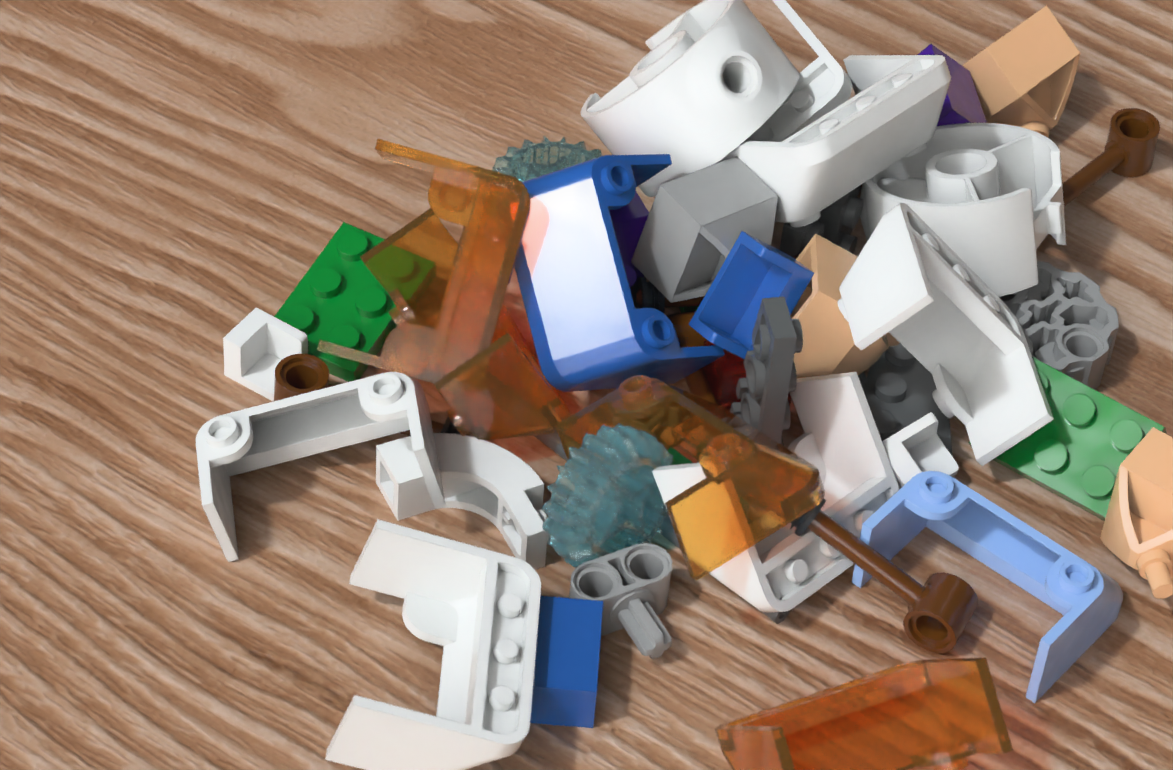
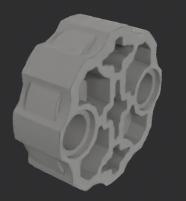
(1067, 323)

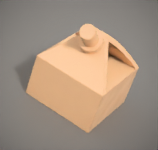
(1026, 74)
(826, 333)
(1141, 512)

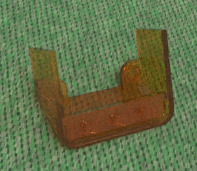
(493, 220)
(499, 388)
(749, 481)
(882, 721)

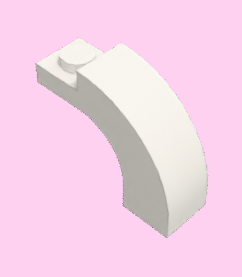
(475, 479)

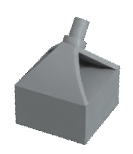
(698, 224)

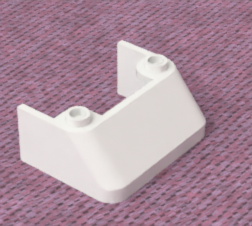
(818, 91)
(886, 120)
(952, 325)
(307, 427)
(856, 480)
(486, 619)

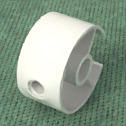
(696, 92)
(984, 193)

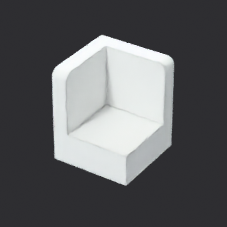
(257, 347)
(918, 450)

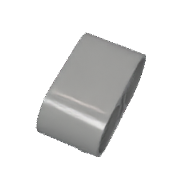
(633, 593)

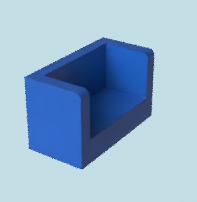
(734, 298)
(566, 662)

